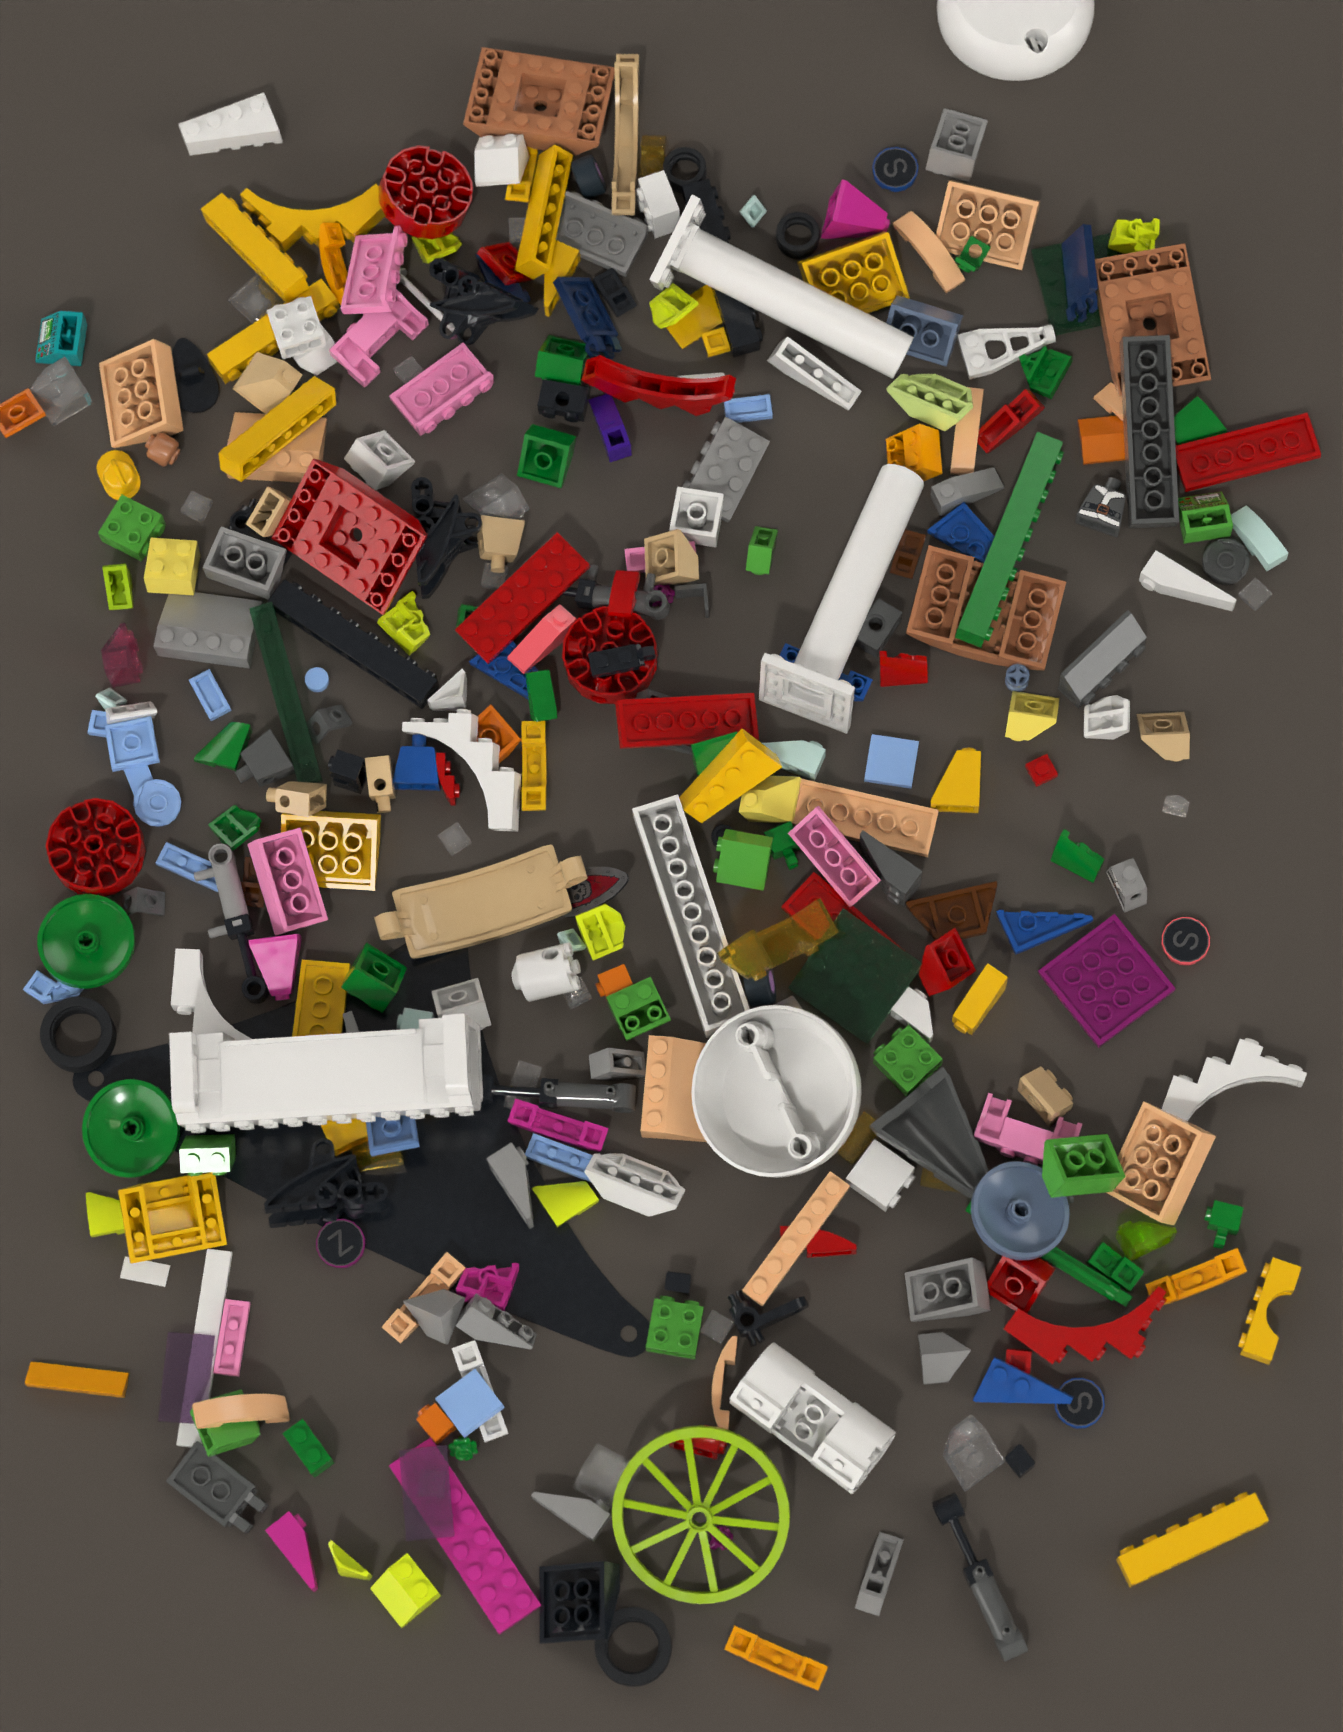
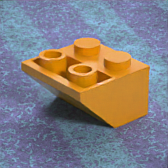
(916, 450)

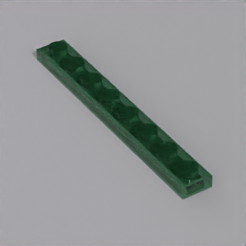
(285, 693)

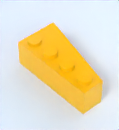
(729, 776)

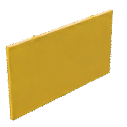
(699, 320)

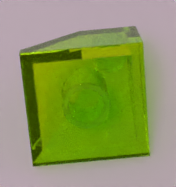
(1143, 1237)

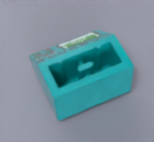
(62, 336)

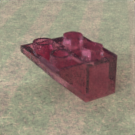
(121, 658)

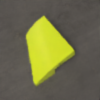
(1134, 235)
(565, 1200)
(103, 1215)

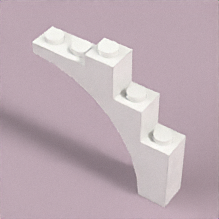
(499, 785)
(191, 995)
(1216, 1076)

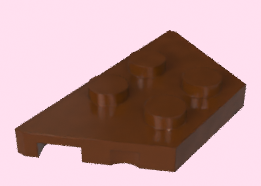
(960, 909)

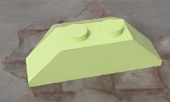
(932, 399)

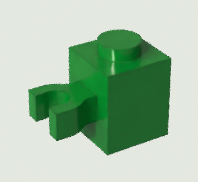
(783, 844)
(1224, 1219)

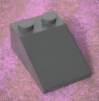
(897, 875)

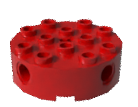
(425, 192)
(602, 632)
(86, 827)

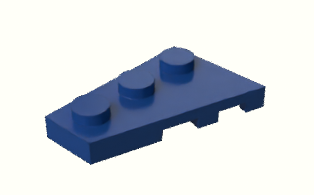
(964, 533)
(504, 671)

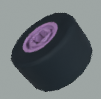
(588, 176)
(761, 991)

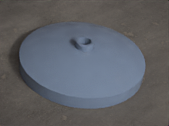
(1022, 1190)

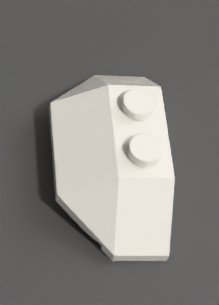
(634, 1183)

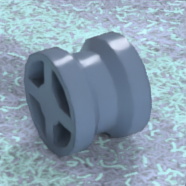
(1018, 672)

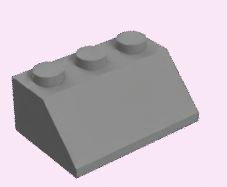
(245, 563)

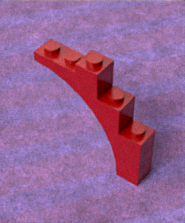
(660, 391)
(1121, 1334)

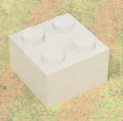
(658, 204)

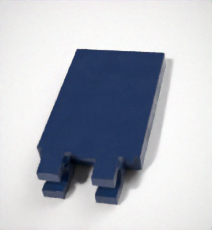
(1080, 273)
(588, 315)

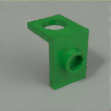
(968, 263)

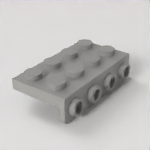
(599, 235)
(728, 463)

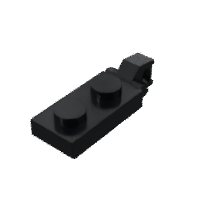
(619, 659)

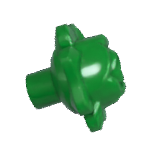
(463, 1448)

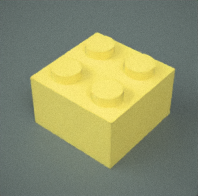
(172, 566)

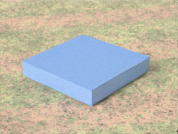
(132, 743)
(891, 761)
(469, 1403)

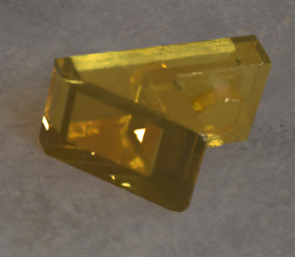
(652, 155)

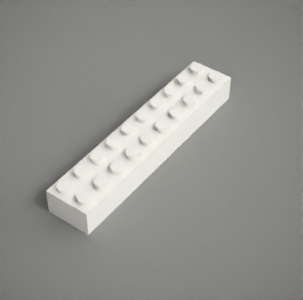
(690, 911)

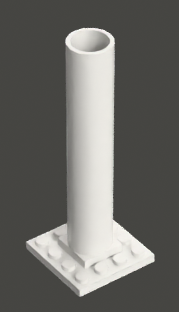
(778, 294)
(812, 682)

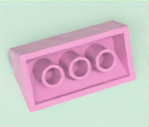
(834, 856)
(287, 881)

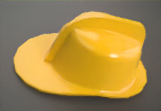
(118, 474)

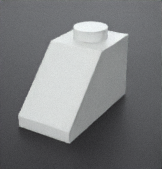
(914, 1011)

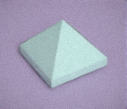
(753, 211)
(109, 698)
(572, 937)

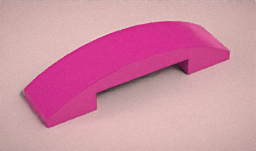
(557, 1127)

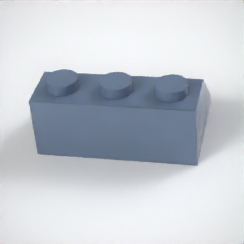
(932, 328)

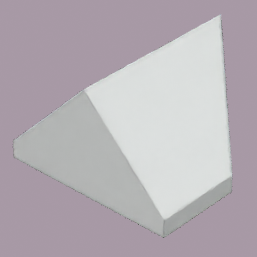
(451, 694)

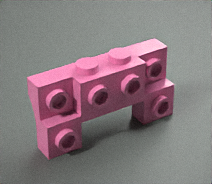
(371, 333)
(1016, 1137)

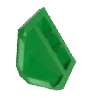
(235, 826)

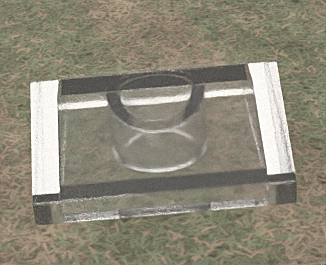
(601, 1475)

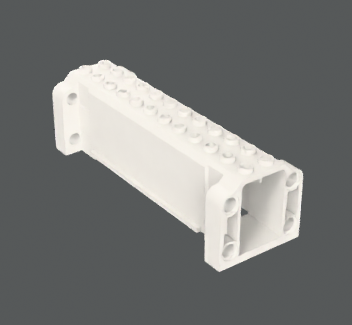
(326, 1076)

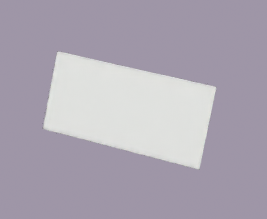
(145, 1272)

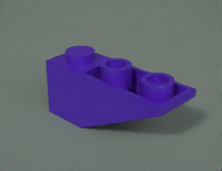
(610, 427)

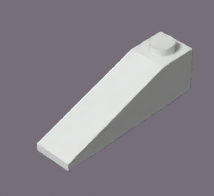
(813, 373)
(1176, 581)

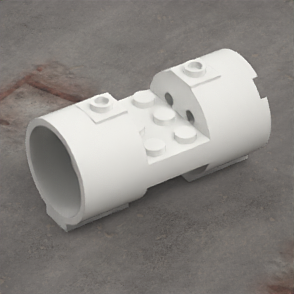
(812, 1417)

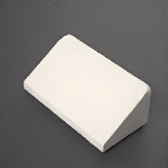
(130, 712)

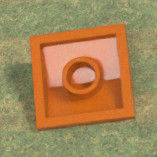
(19, 413)
(1101, 439)
(495, 727)

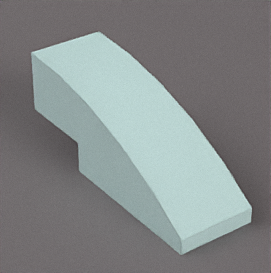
(1258, 538)

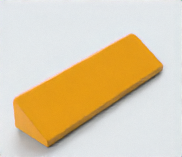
(77, 1379)

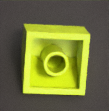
(405, 1590)

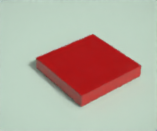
(502, 261)

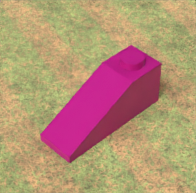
(294, 1544)

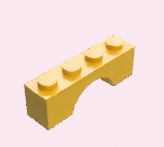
(1260, 1339)

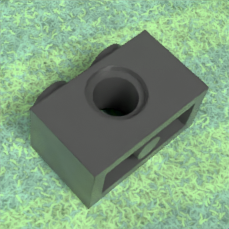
(888, 618)

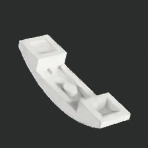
(468, 1359)

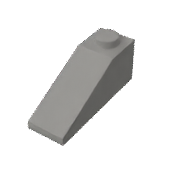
(965, 488)
(579, 1513)
(879, 1574)

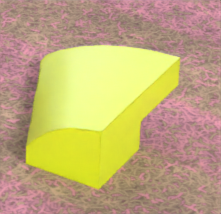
(405, 624)

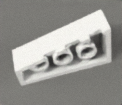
(232, 127)

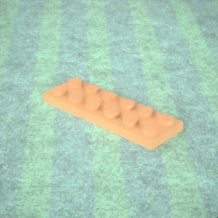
(889, 821)

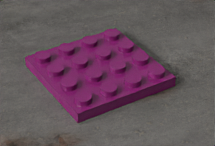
(1106, 980)

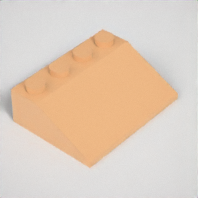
(990, 216)
(141, 394)
(293, 459)
(668, 1088)
(1161, 1163)

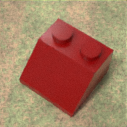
(1019, 1282)

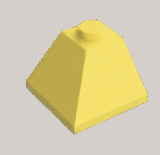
(1030, 715)
(771, 800)

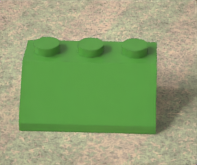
(1080, 1166)

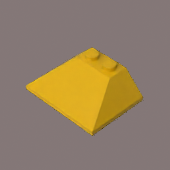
(172, 1217)

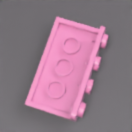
(374, 272)
(442, 389)

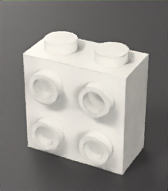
(296, 327)
(881, 1176)

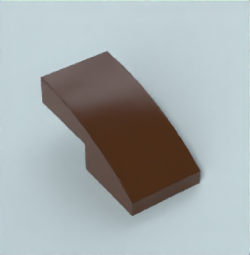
(908, 554)
(251, 886)

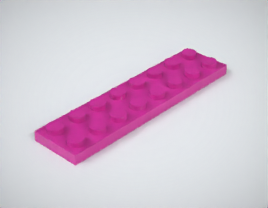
(482, 1559)

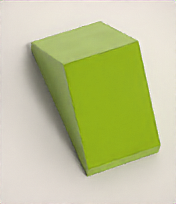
(118, 586)

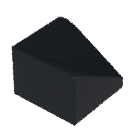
(678, 1282)
(1020, 1461)

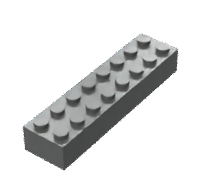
(1149, 431)

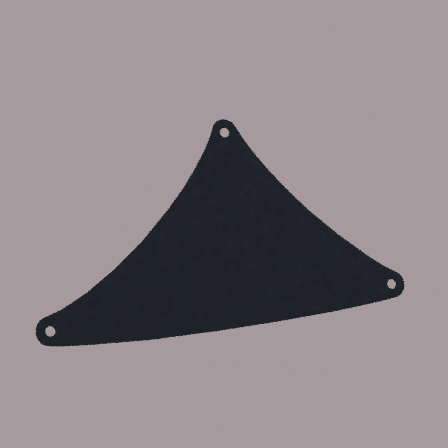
(443, 1191)

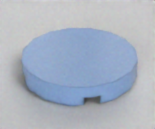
(157, 803)

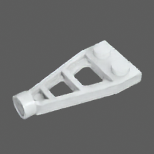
(975, 355)

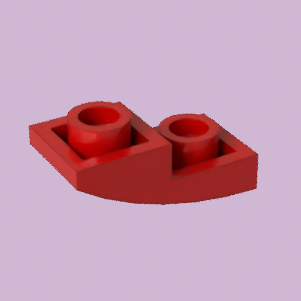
(623, 593)
(450, 787)

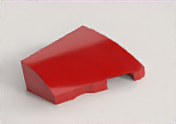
(902, 669)

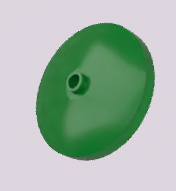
(84, 921)
(109, 1125)

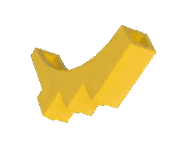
(289, 225)

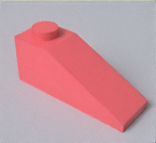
(542, 639)

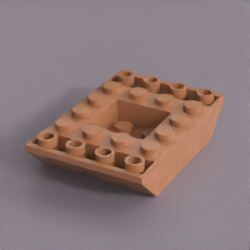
(514, 83)
(1153, 287)

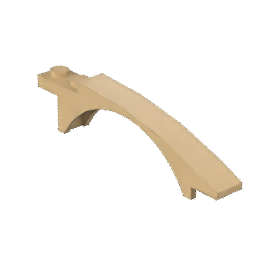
(625, 134)

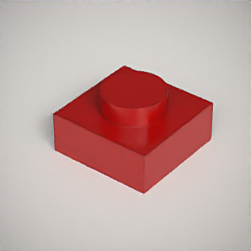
(1041, 770)
(1020, 1359)

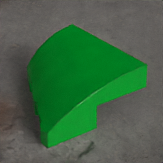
(1196, 423)
(226, 746)
(1077, 857)

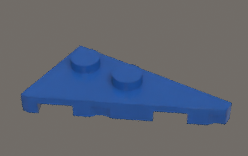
(1032, 929)
(1011, 1385)

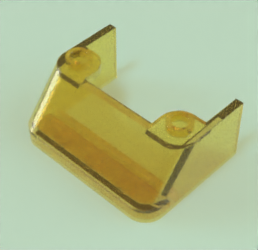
(779, 943)

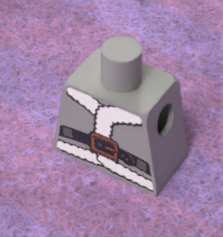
(1126, 883)

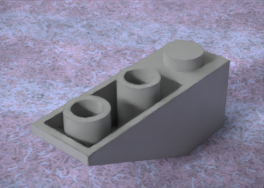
(490, 1324)

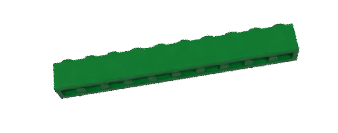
(1009, 539)

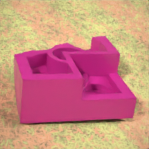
(488, 1283)

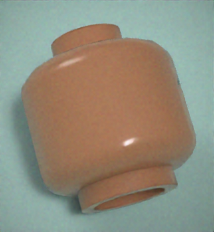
(162, 449)

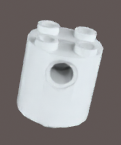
(546, 972)

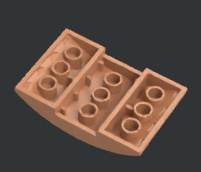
(1019, 634)

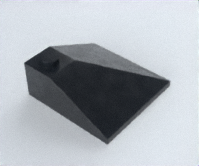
(577, 1601)

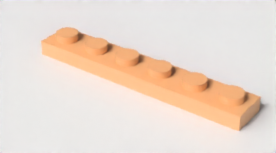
(796, 1238)

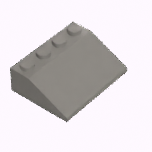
(207, 629)

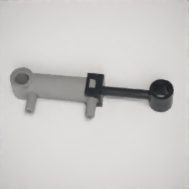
(237, 919)

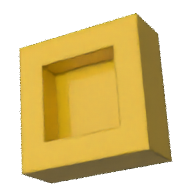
(715, 342)

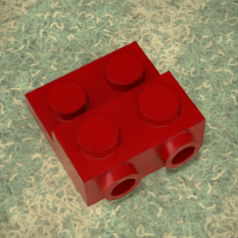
(703, 1446)

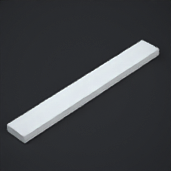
(209, 1319)

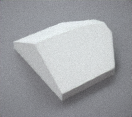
(318, 359)
(1107, 718)

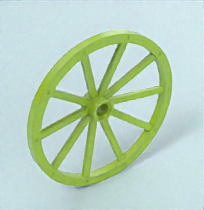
(665, 1587)

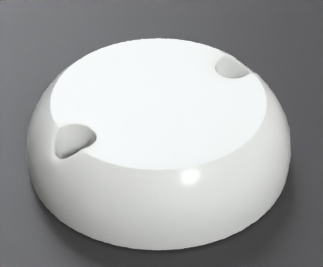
(1002, 34)
(777, 1093)

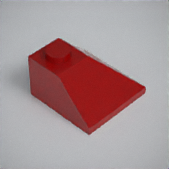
(945, 963)

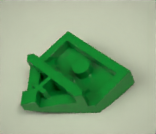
(1045, 370)

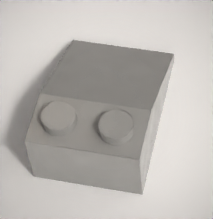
(956, 145)
(511, 1172)
(947, 1290)

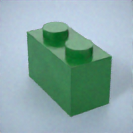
(308, 1448)

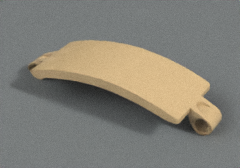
(482, 903)

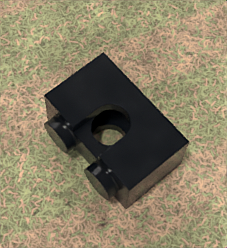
(555, 392)
(348, 771)

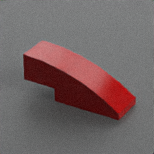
(1009, 420)
(826, 1244)

